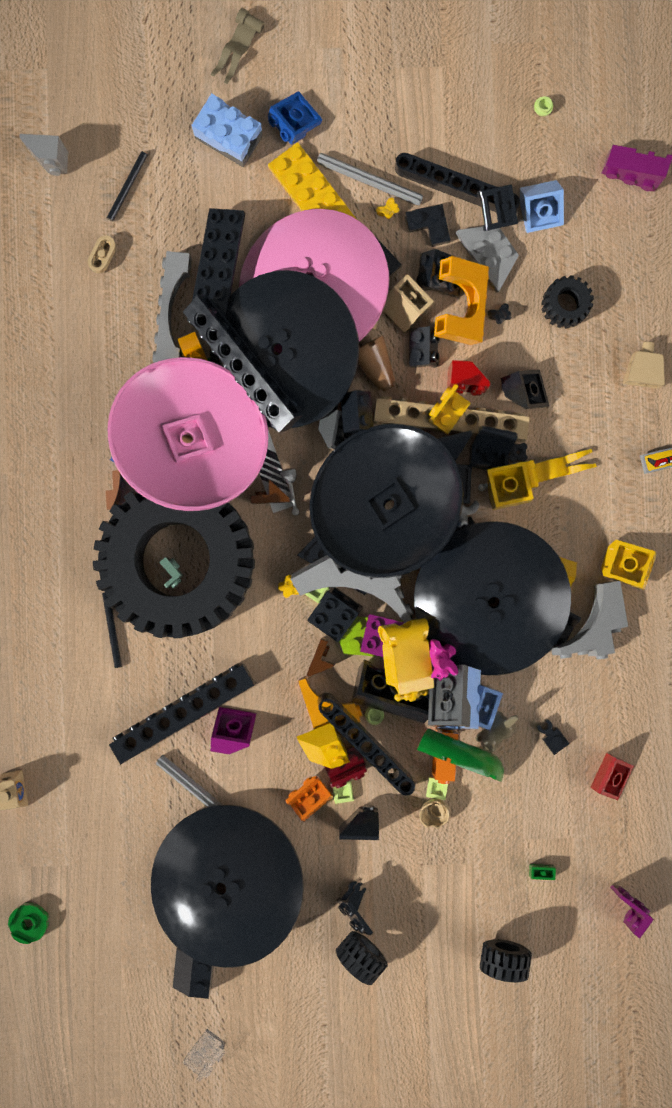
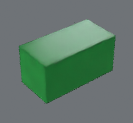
(542, 872)

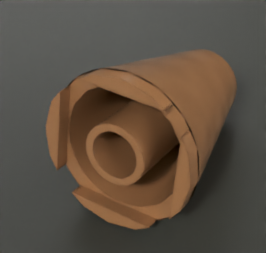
(376, 363)

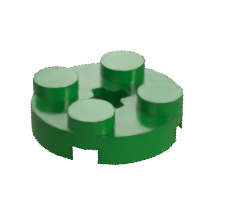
(18, 927)

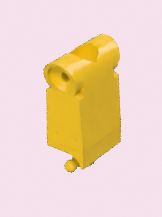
(407, 658)

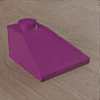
(232, 730)

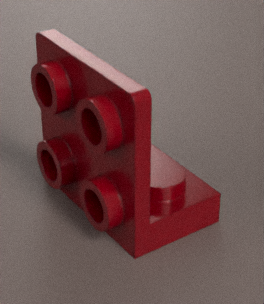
(350, 770)

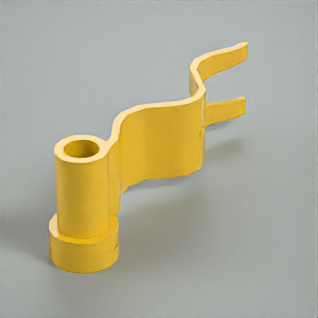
(555, 468)

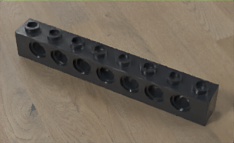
(204, 307)
(125, 752)

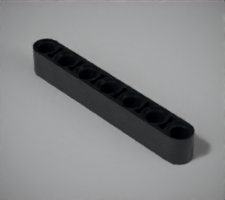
(449, 177)
(370, 752)

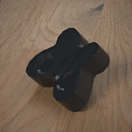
(500, 315)

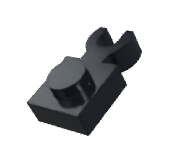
(553, 738)

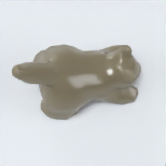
(501, 729)

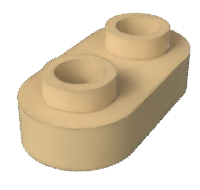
(99, 254)

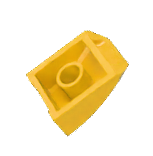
(628, 563)

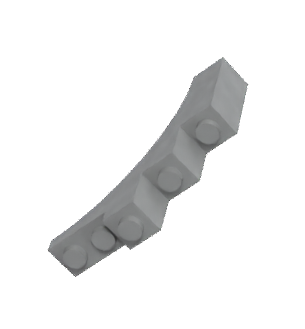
(328, 573)

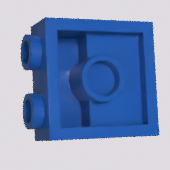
(293, 118)

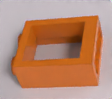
(444, 770)

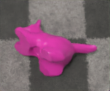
(441, 660)

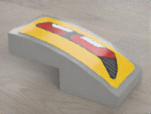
(656, 460)

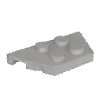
(490, 249)

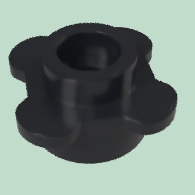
(521, 456)

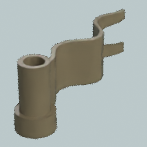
(240, 42)

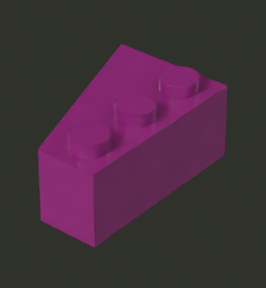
(636, 168)

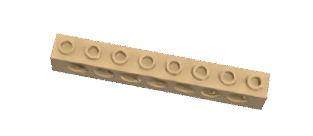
(382, 416)

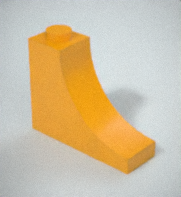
(311, 697)

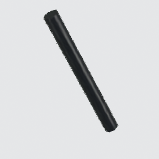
(127, 186)
(112, 634)

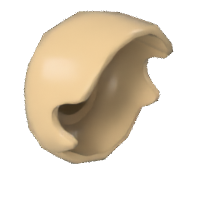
(434, 813)

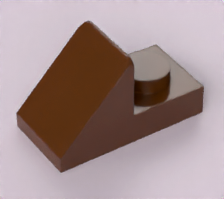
(275, 495)
(318, 664)

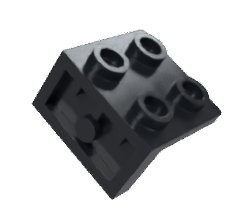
(335, 613)

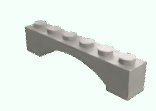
(177, 268)

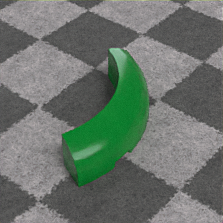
(461, 754)

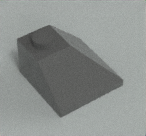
(332, 429)

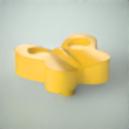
(389, 209)
(287, 587)

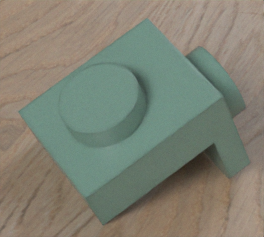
(172, 568)

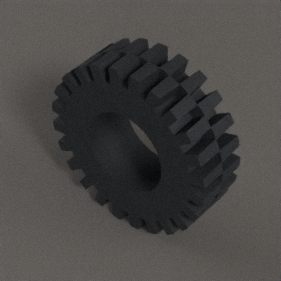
(144, 605)

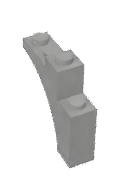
(606, 617)

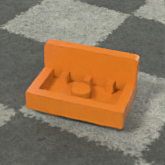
(309, 797)

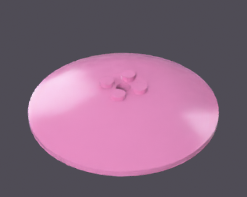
(334, 251)
(192, 400)

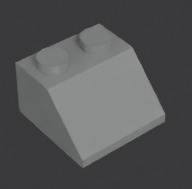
(48, 152)

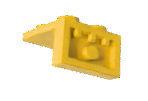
(450, 410)

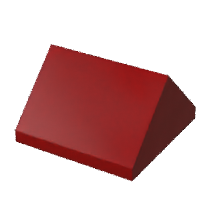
(612, 777)

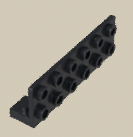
(219, 256)

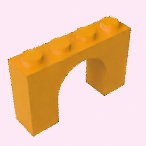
(473, 280)

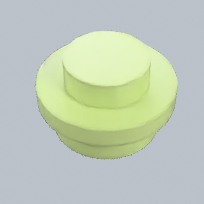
(543, 106)
(374, 716)

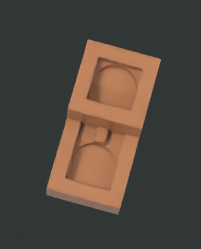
(113, 496)

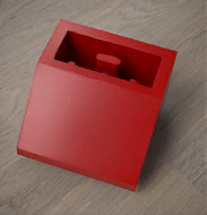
(467, 378)

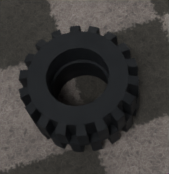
(574, 288)
(361, 958)
(505, 960)

